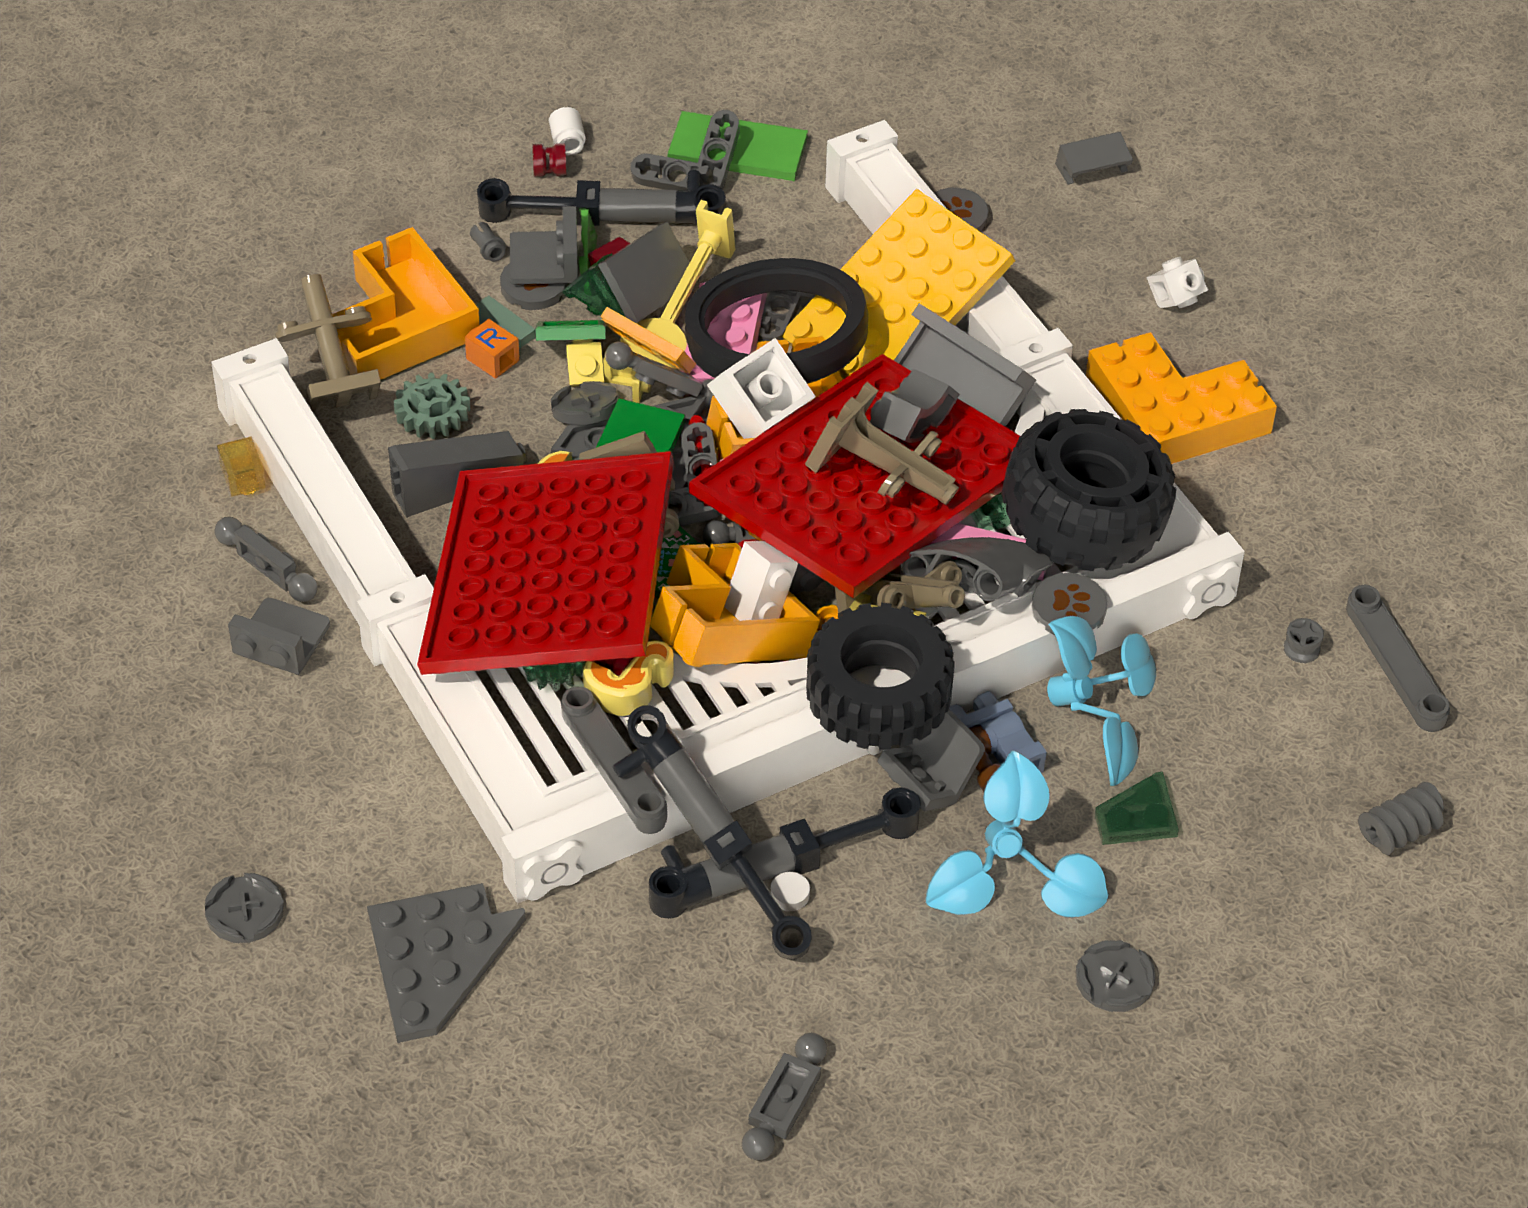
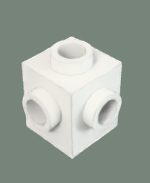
(1177, 283)

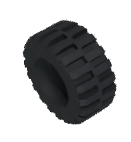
(873, 713)

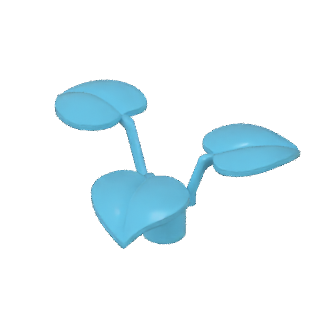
(1073, 688)
(1014, 794)

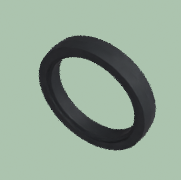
(777, 276)

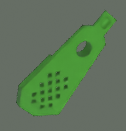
(588, 239)

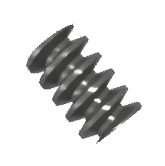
(1403, 818)

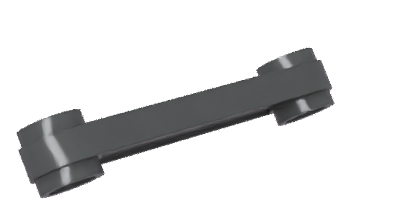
(1397, 658)
(605, 748)

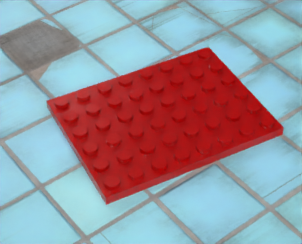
(835, 516)
(548, 564)

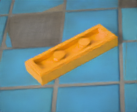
(648, 341)

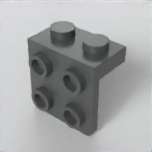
(278, 635)
(936, 765)

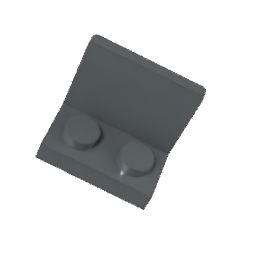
(546, 254)

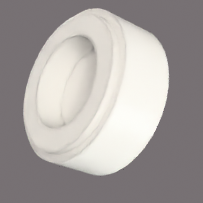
(790, 891)

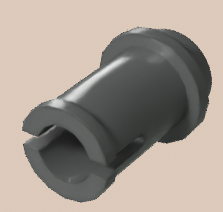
(491, 247)

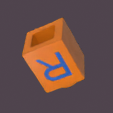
(492, 348)

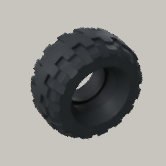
(1089, 489)

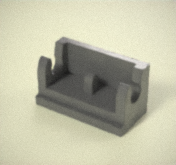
(1093, 155)

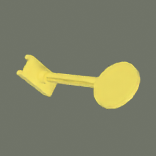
(716, 238)

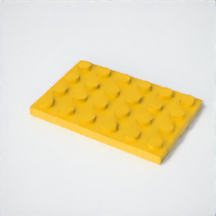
(912, 259)

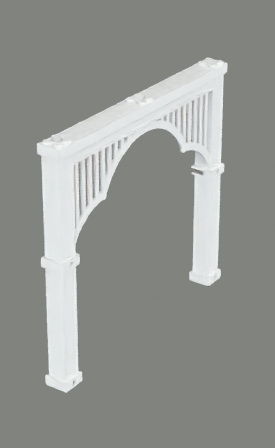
(747, 751)

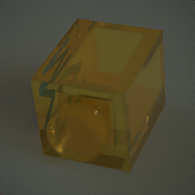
(241, 466)

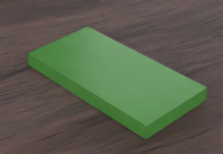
(759, 150)

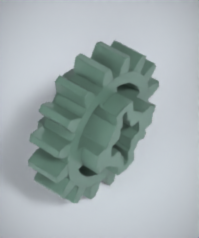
(432, 405)

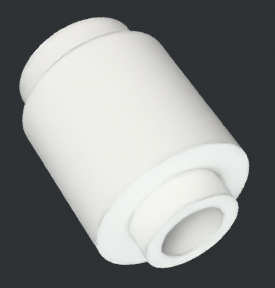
(568, 129)

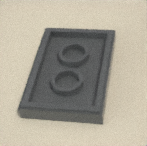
(646, 272)

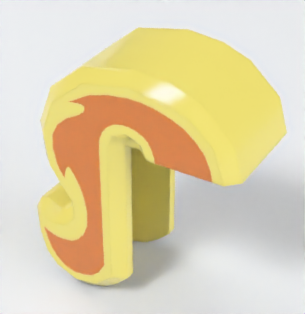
(633, 687)

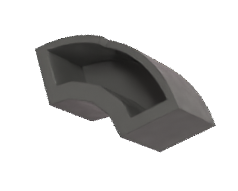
(913, 407)

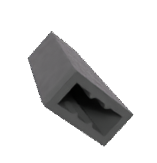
(428, 471)

